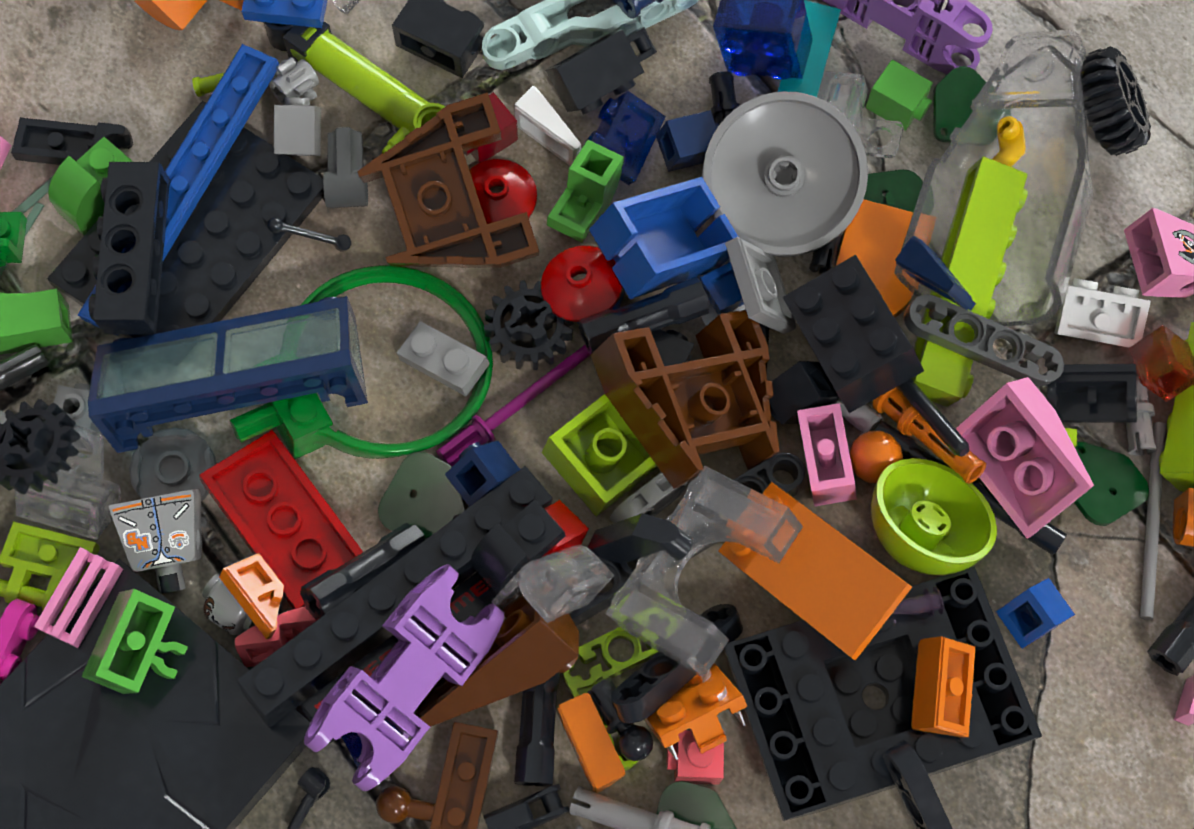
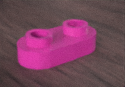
(15, 629)

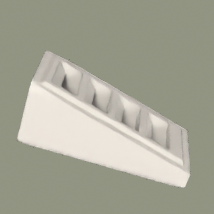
(545, 126)

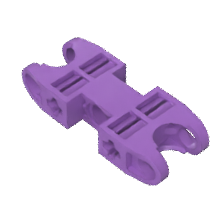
(925, 21)
(427, 648)

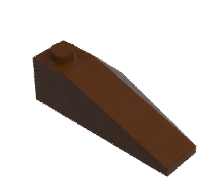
(520, 658)

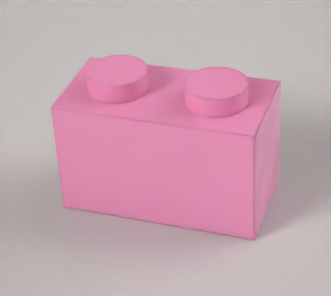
(827, 454)

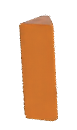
(943, 687)
(591, 742)

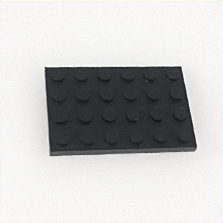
(222, 240)

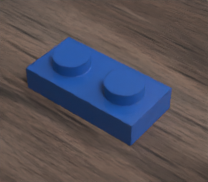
(289, 12)

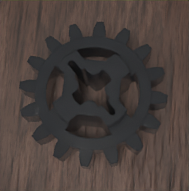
(520, 340)
(35, 446)

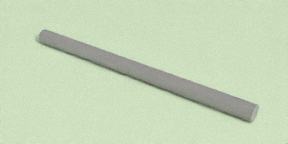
(1152, 526)

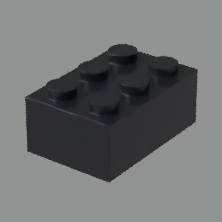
(853, 334)

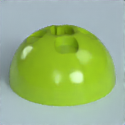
(931, 517)

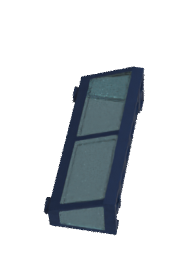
(225, 368)

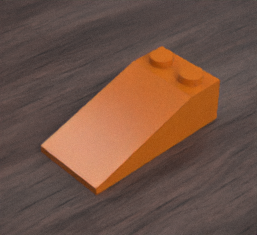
(825, 579)

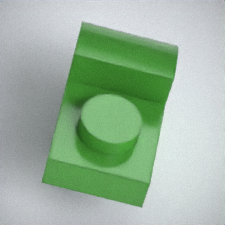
(77, 185)
(589, 191)

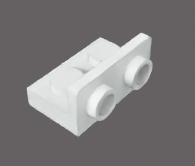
(1102, 315)

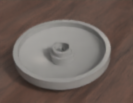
(787, 172)

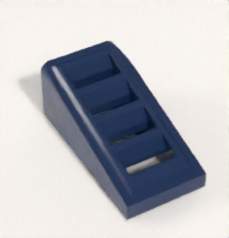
(929, 270)

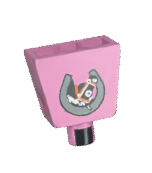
(1162, 254)

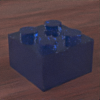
(764, 37)

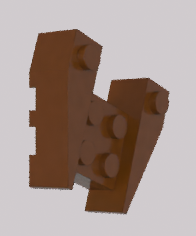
(438, 197)
(694, 403)

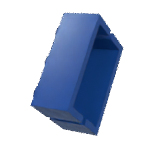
(656, 237)

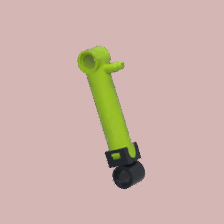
(355, 76)

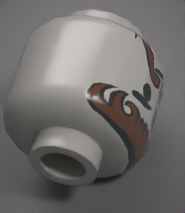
(224, 609)

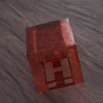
(1164, 363)

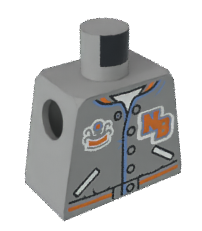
(161, 534)

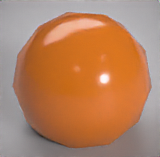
(873, 453)

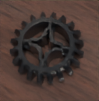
(1114, 102)

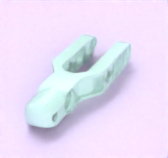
(546, 29)

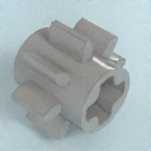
(294, 80)

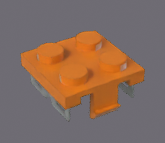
(697, 708)

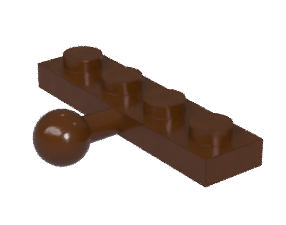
(460, 788)

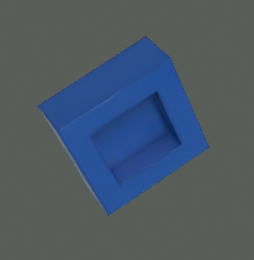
(722, 289)

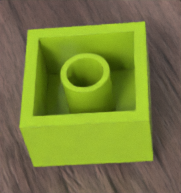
(598, 455)

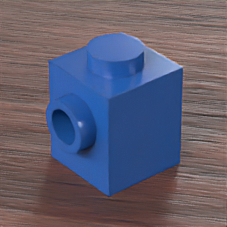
(1035, 613)

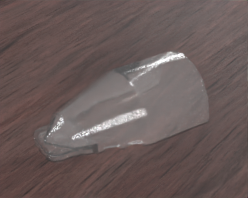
(1043, 90)

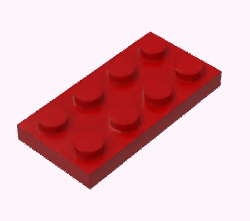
(280, 514)

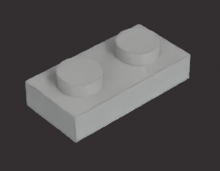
(443, 358)

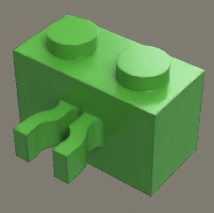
(130, 643)

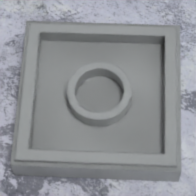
(760, 285)

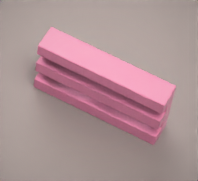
(64, 589)

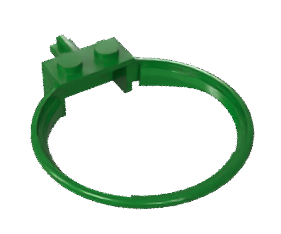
(305, 421)

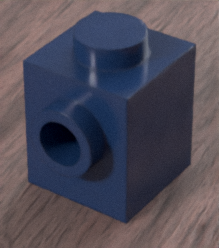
(686, 140)
(481, 470)

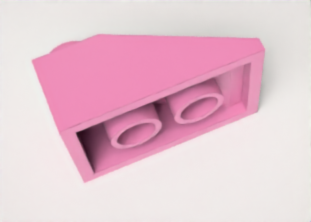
(1026, 455)

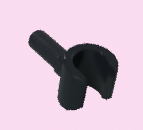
(316, 785)

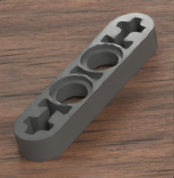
(984, 335)

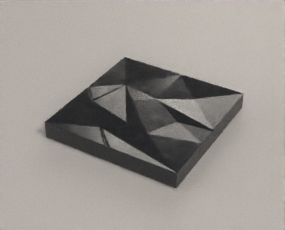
(149, 759)

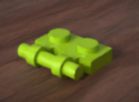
(41, 553)

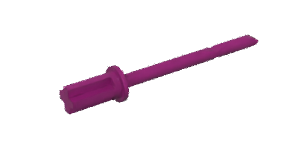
(481, 430)

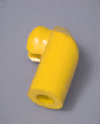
(1010, 140)

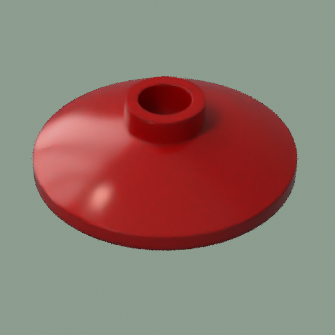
(518, 192)
(581, 298)

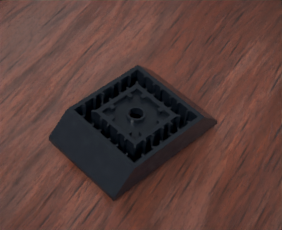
(821, 736)

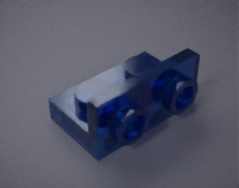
(629, 130)

